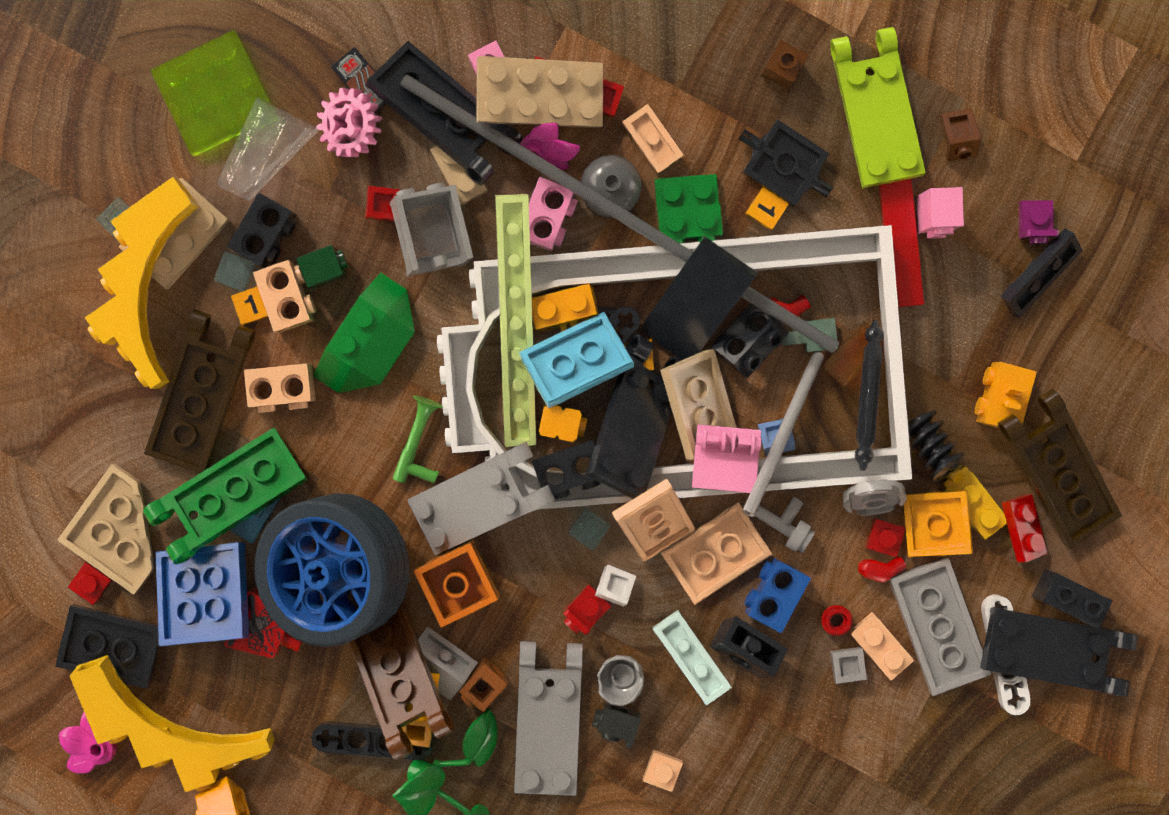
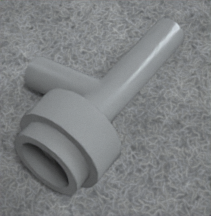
(798, 536)

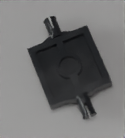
(785, 163)

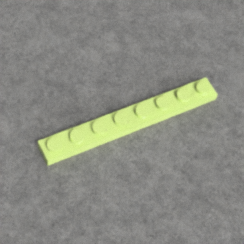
(515, 317)

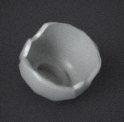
(620, 680)

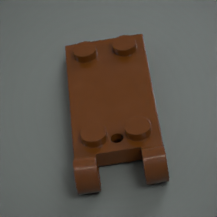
(398, 677)

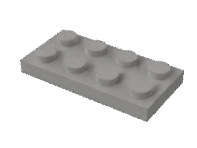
(939, 625)

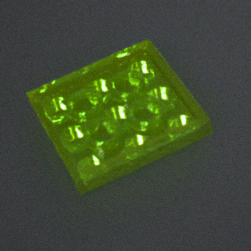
(210, 91)

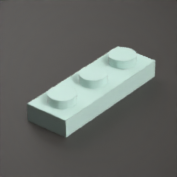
(692, 657)

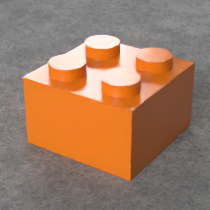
(456, 583)

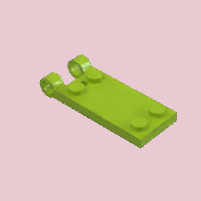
(878, 112)

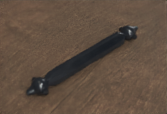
(869, 395)

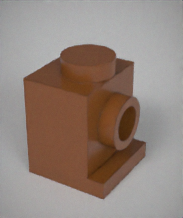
(482, 698)

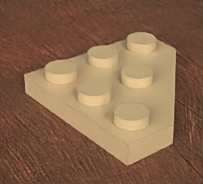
(113, 530)

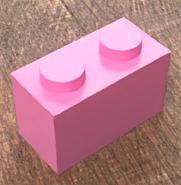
(939, 211)

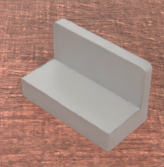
(447, 661)

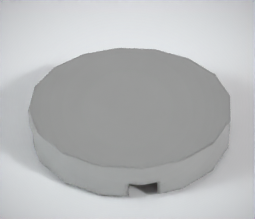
(874, 497)

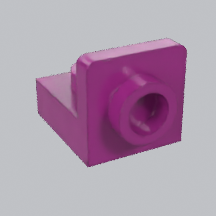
(1036, 221)

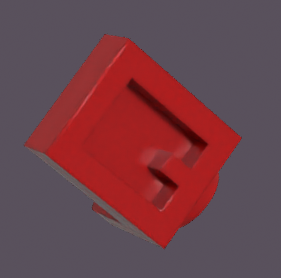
(585, 610)

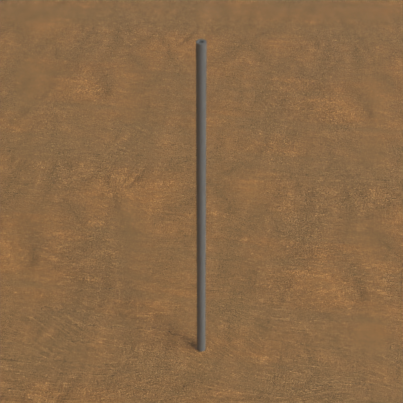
(606, 205)

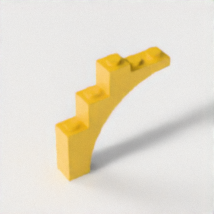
(124, 317)
(117, 714)

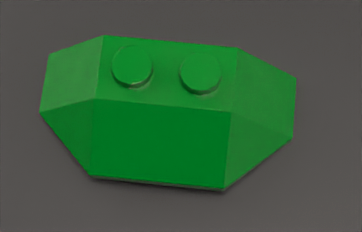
(368, 338)

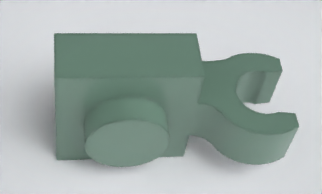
(825, 325)

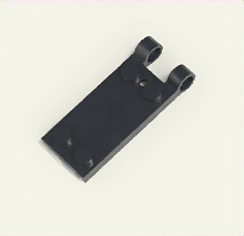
(433, 123)
(632, 425)
(1053, 650)

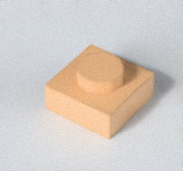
(662, 770)

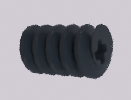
(934, 445)

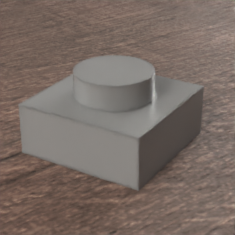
(848, 665)

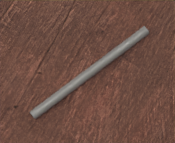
(783, 434)

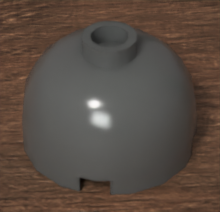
(614, 179)

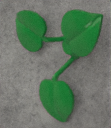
(424, 778)

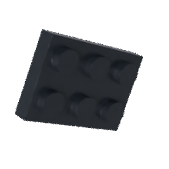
(127, 642)

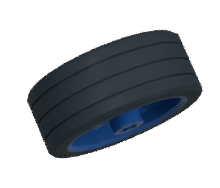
(294, 571)

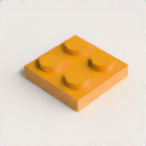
(938, 523)

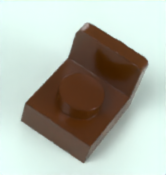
(960, 135)

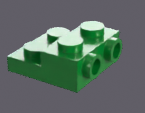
(688, 207)

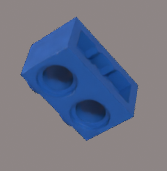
(784, 597)

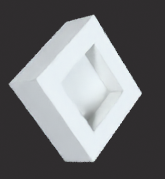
(615, 585)

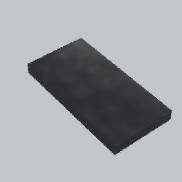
(698, 300)

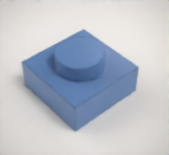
(768, 434)

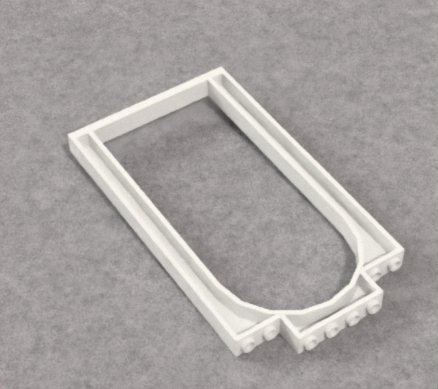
(550, 272)

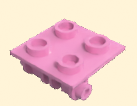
(726, 458)

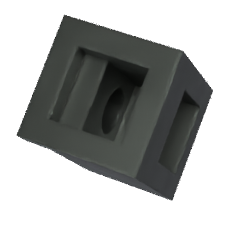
(617, 723)

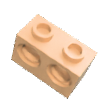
(277, 300)
(279, 379)

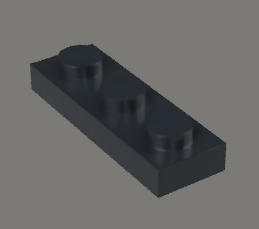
(1041, 273)

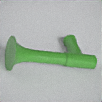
(405, 466)

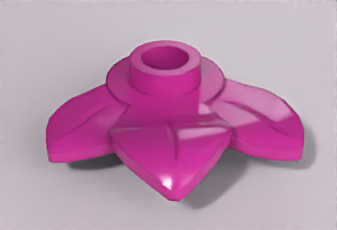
(545, 144)
(83, 747)

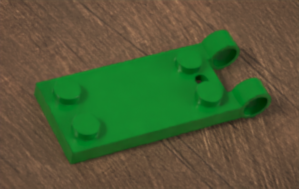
(228, 493)

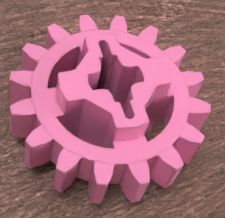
(349, 122)

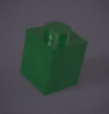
(323, 266)

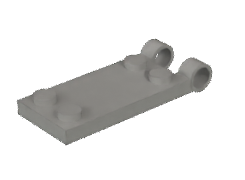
(477, 501)
(548, 724)

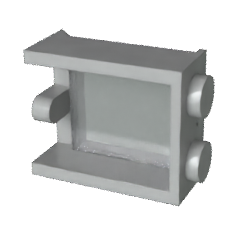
(431, 229)

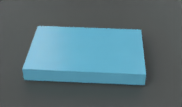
(576, 360)

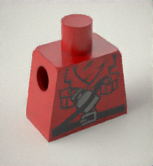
(264, 634)

